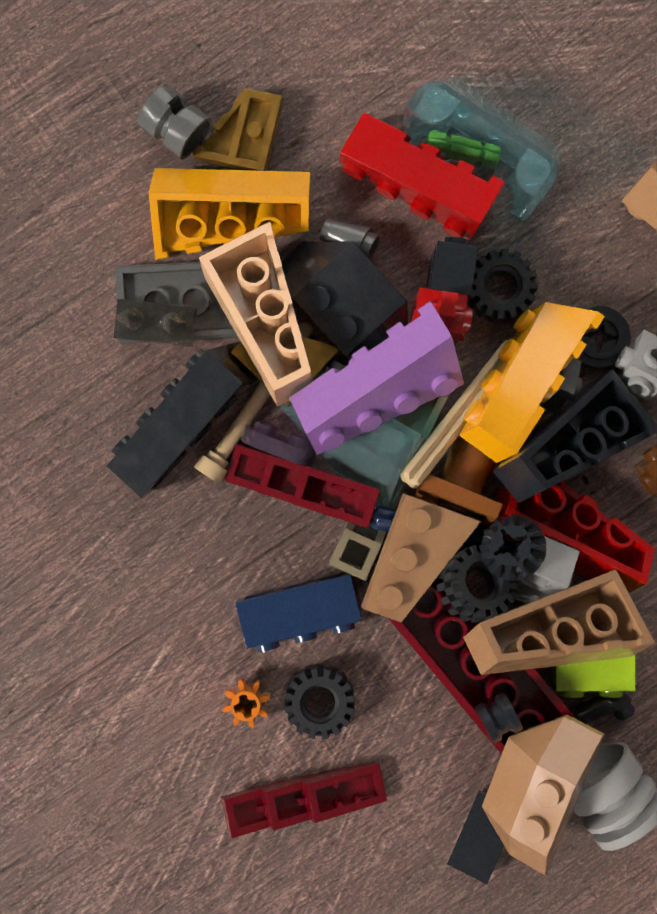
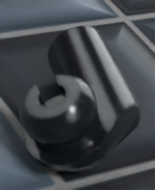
(603, 706)

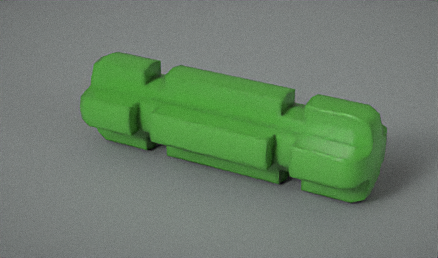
(465, 149)

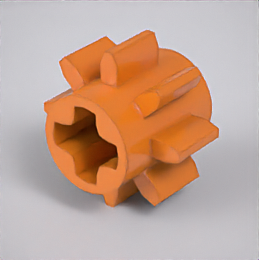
(240, 711)

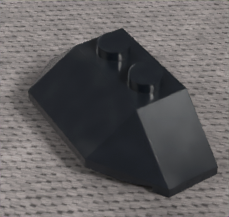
(344, 294)

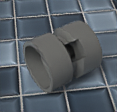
(169, 118)

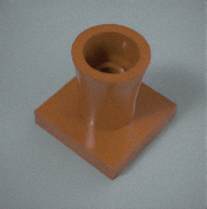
(462, 484)

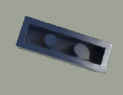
(298, 611)

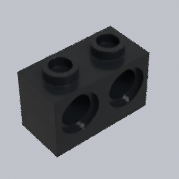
(452, 266)

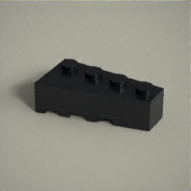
(179, 419)
(579, 435)

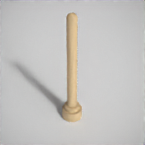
(215, 462)

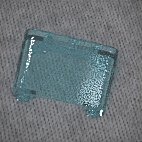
(455, 104)

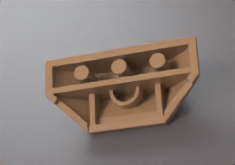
(539, 787)

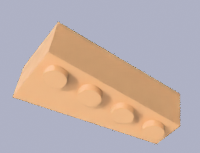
(257, 302)

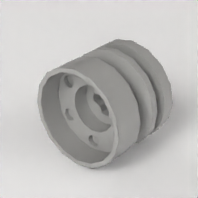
(617, 798)

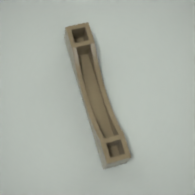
(360, 545)

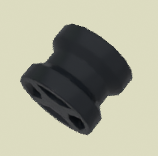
(499, 717)

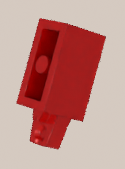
(449, 306)

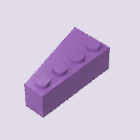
(380, 382)

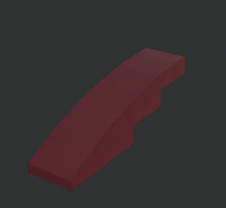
(303, 486)
(304, 799)

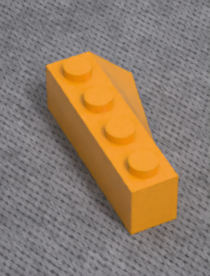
(220, 205)
(526, 377)

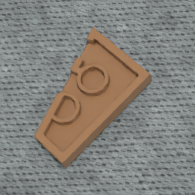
(414, 554)

